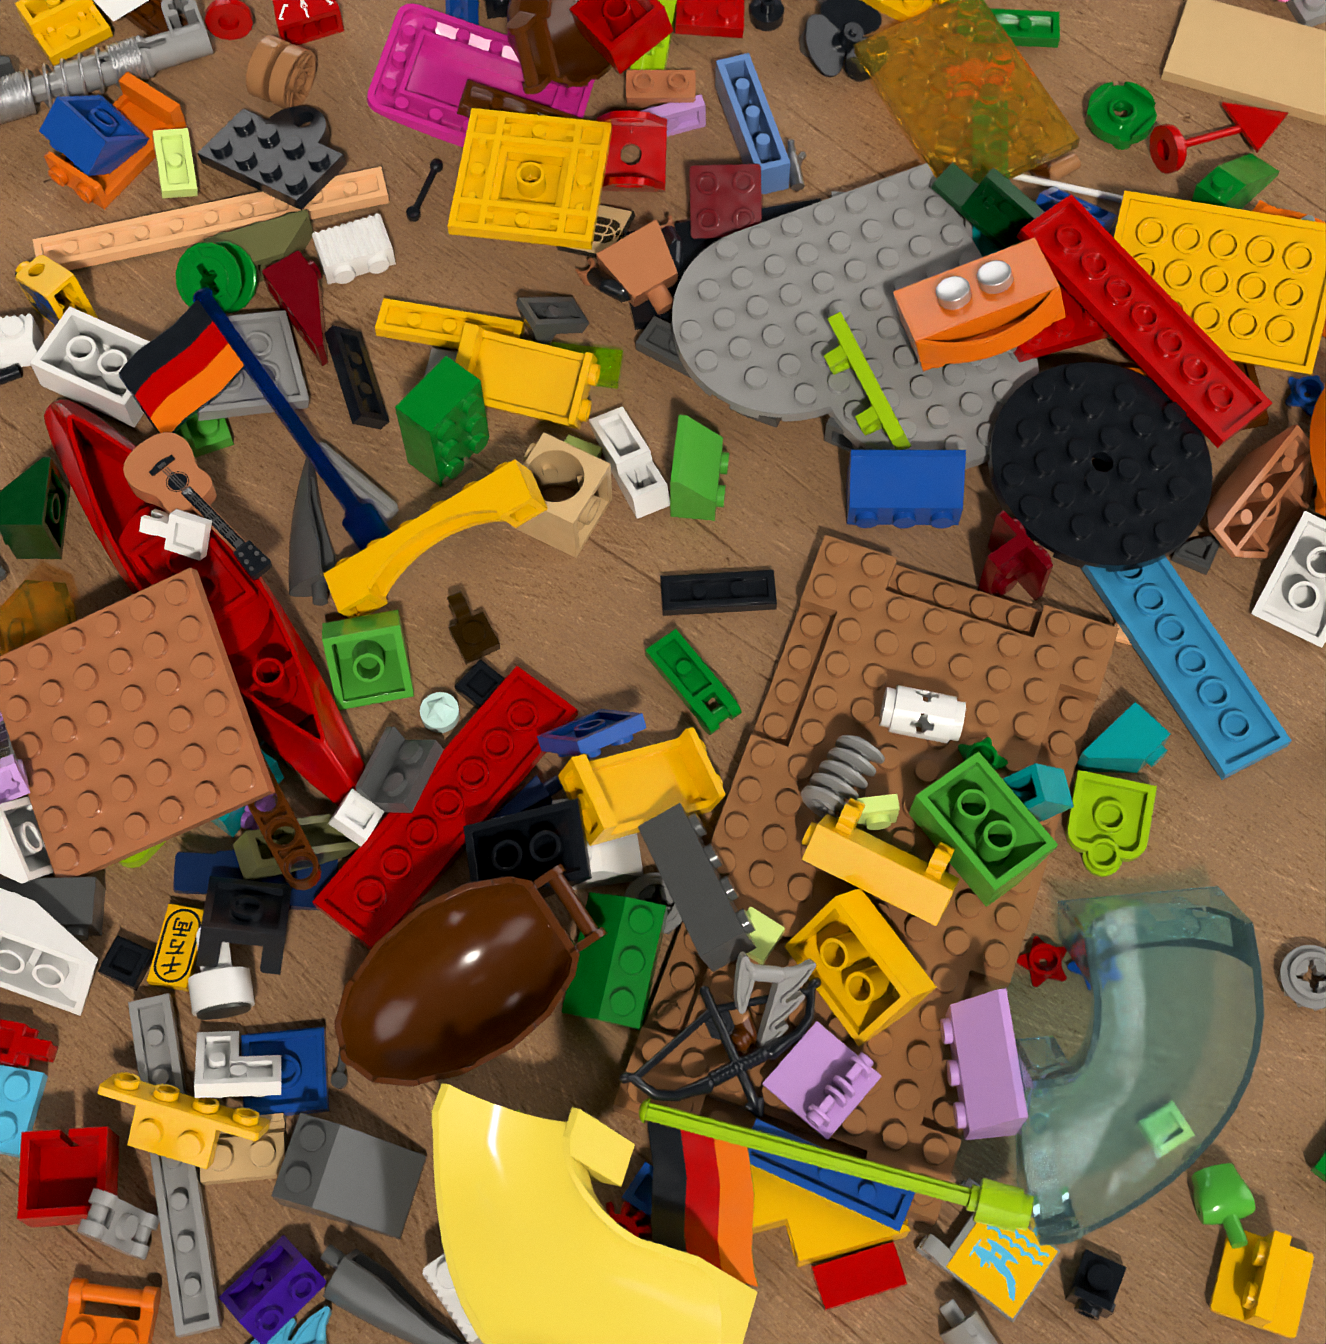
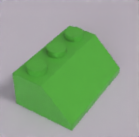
(986, 824)

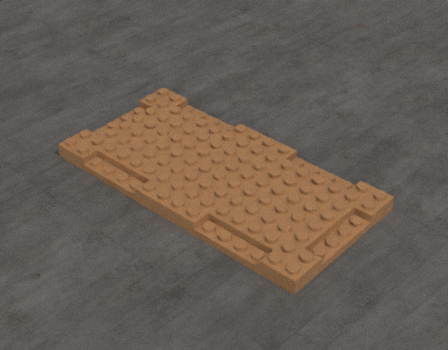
(857, 631)

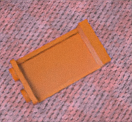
(148, 112)

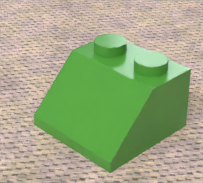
(697, 471)
(367, 659)

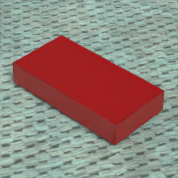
(858, 1276)

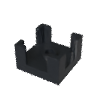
(245, 915)

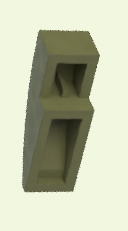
(327, 843)

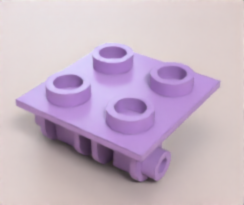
(822, 1080)

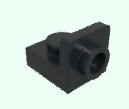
(1095, 1285)

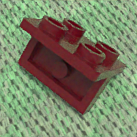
(724, 199)
(1014, 560)

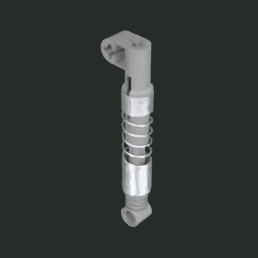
(104, 68)

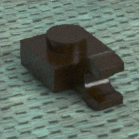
(471, 633)

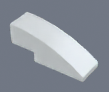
(630, 462)

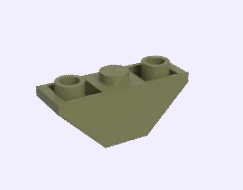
(272, 239)

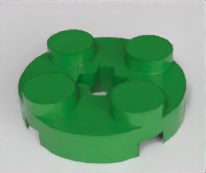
(1118, 130)

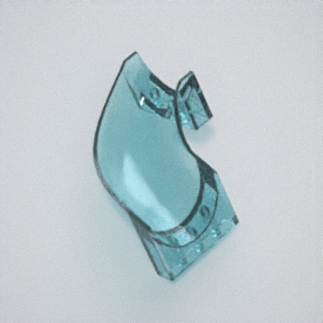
(1159, 1060)

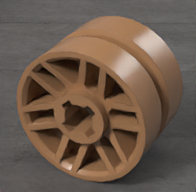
(280, 72)

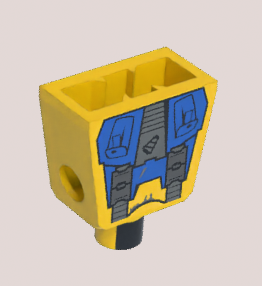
(46, 281)

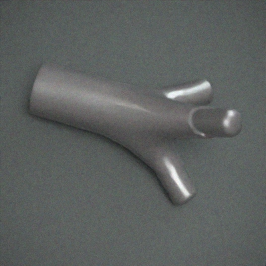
(796, 177)

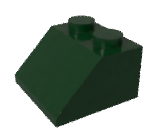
(35, 512)

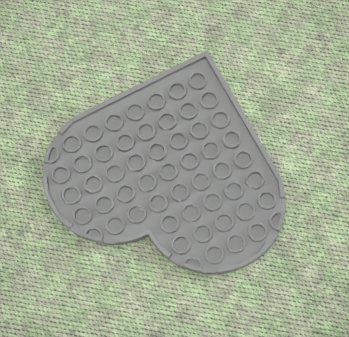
(760, 301)

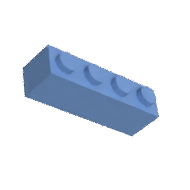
(752, 121)

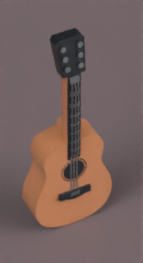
(168, 476)

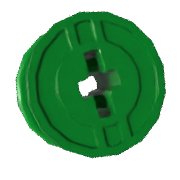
(223, 269)

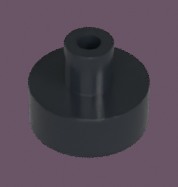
(766, 14)

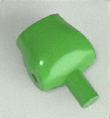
(1223, 1199)

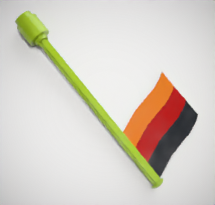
(708, 1193)

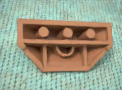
(1263, 496)

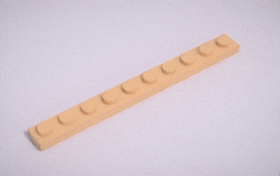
(201, 221)

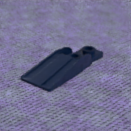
(194, 870)

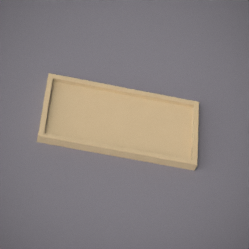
(1250, 59)

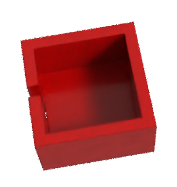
(60, 1177)

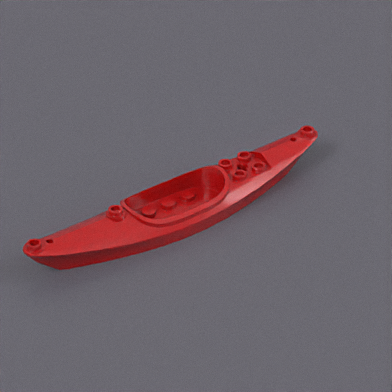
(261, 643)

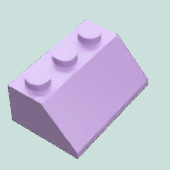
(984, 1066)

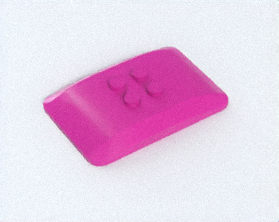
(429, 65)

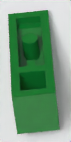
(1235, 182)

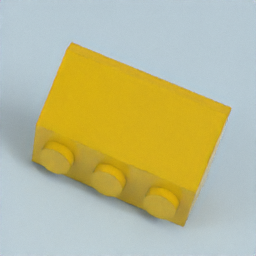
(862, 965)

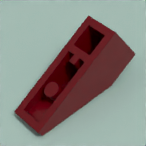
(297, 290)

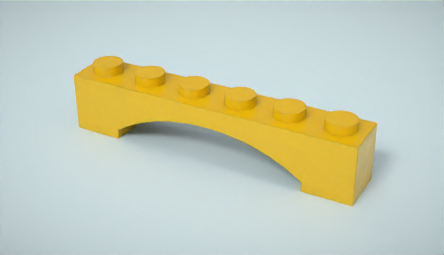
(363, 581)

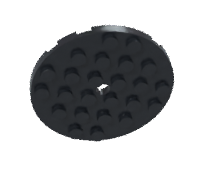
(1092, 517)

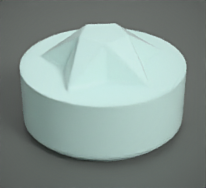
(439, 712)

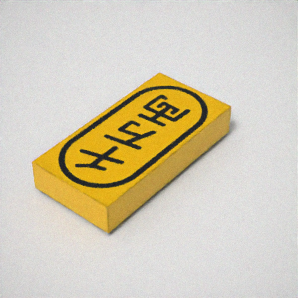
(176, 948)

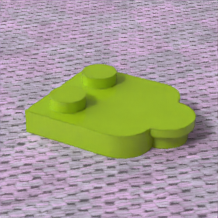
(1109, 820)

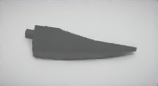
(309, 542)
(381, 1300)

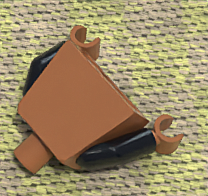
(639, 266)

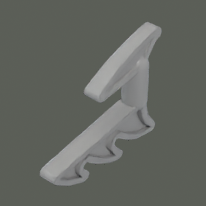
(783, 995)

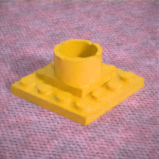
(530, 178)

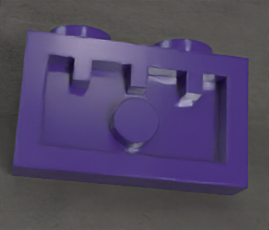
(272, 1290)

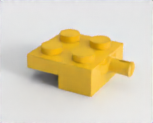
(63, 26)

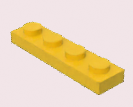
(435, 324)

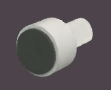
(221, 990)

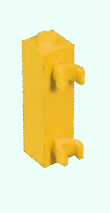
(879, 866)

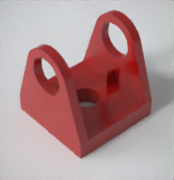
(650, 136)

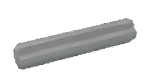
(360, 486)

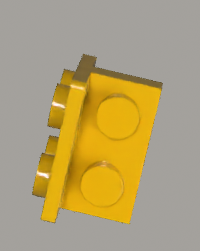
(1263, 1283)

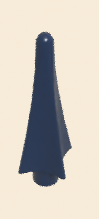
(532, 796)

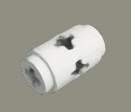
(941, 718)

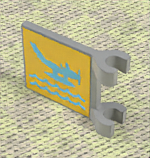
(993, 1262)

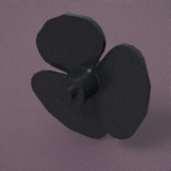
(835, 32)

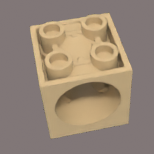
(571, 521)

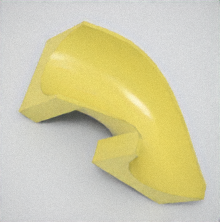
(541, 1253)

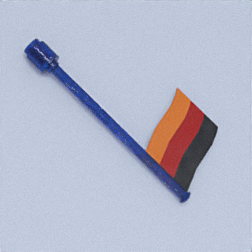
(196, 364)

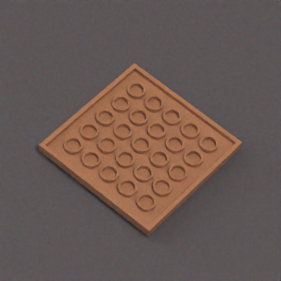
(130, 727)

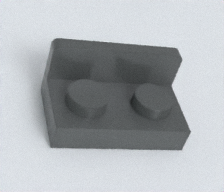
(398, 771)

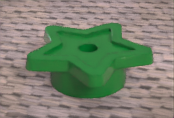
(986, 750)

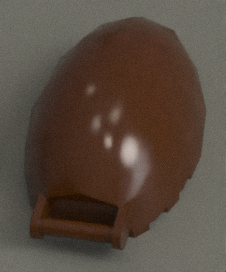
(551, 45)
(461, 980)

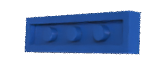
(866, 1197)

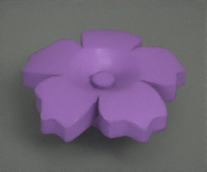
(264, 804)

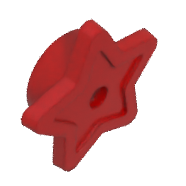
(1048, 952)

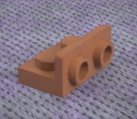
(659, 87)

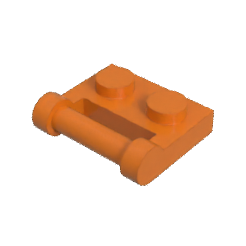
(95, 1329)

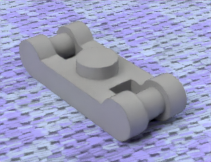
(118, 1224)

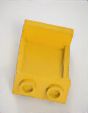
(530, 376)
(640, 784)

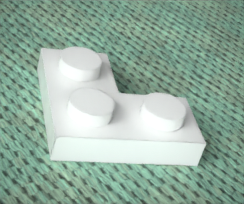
(226, 1074)

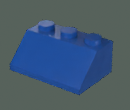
(905, 488)

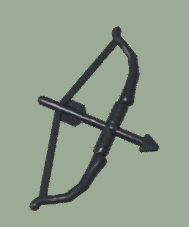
(720, 1027)

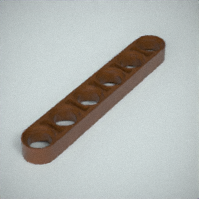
(290, 853)

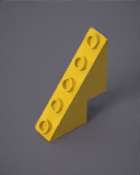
(814, 1224)

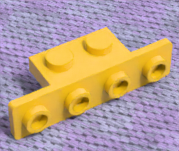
(179, 1123)

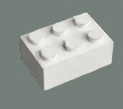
(84, 364)

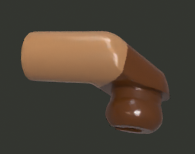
(1058, 169)
(744, 1030)

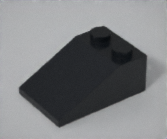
(530, 845)

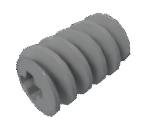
(840, 774)

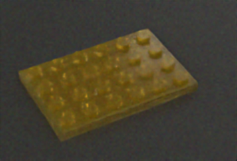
(966, 92)

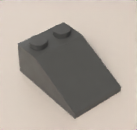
(348, 1176)

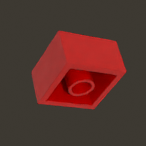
(622, 28)

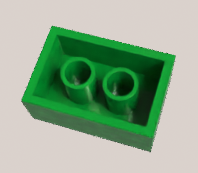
(443, 421)

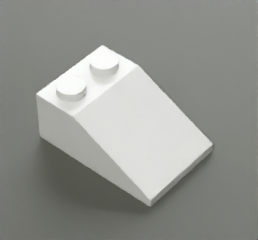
(1297, 587)
(42, 956)

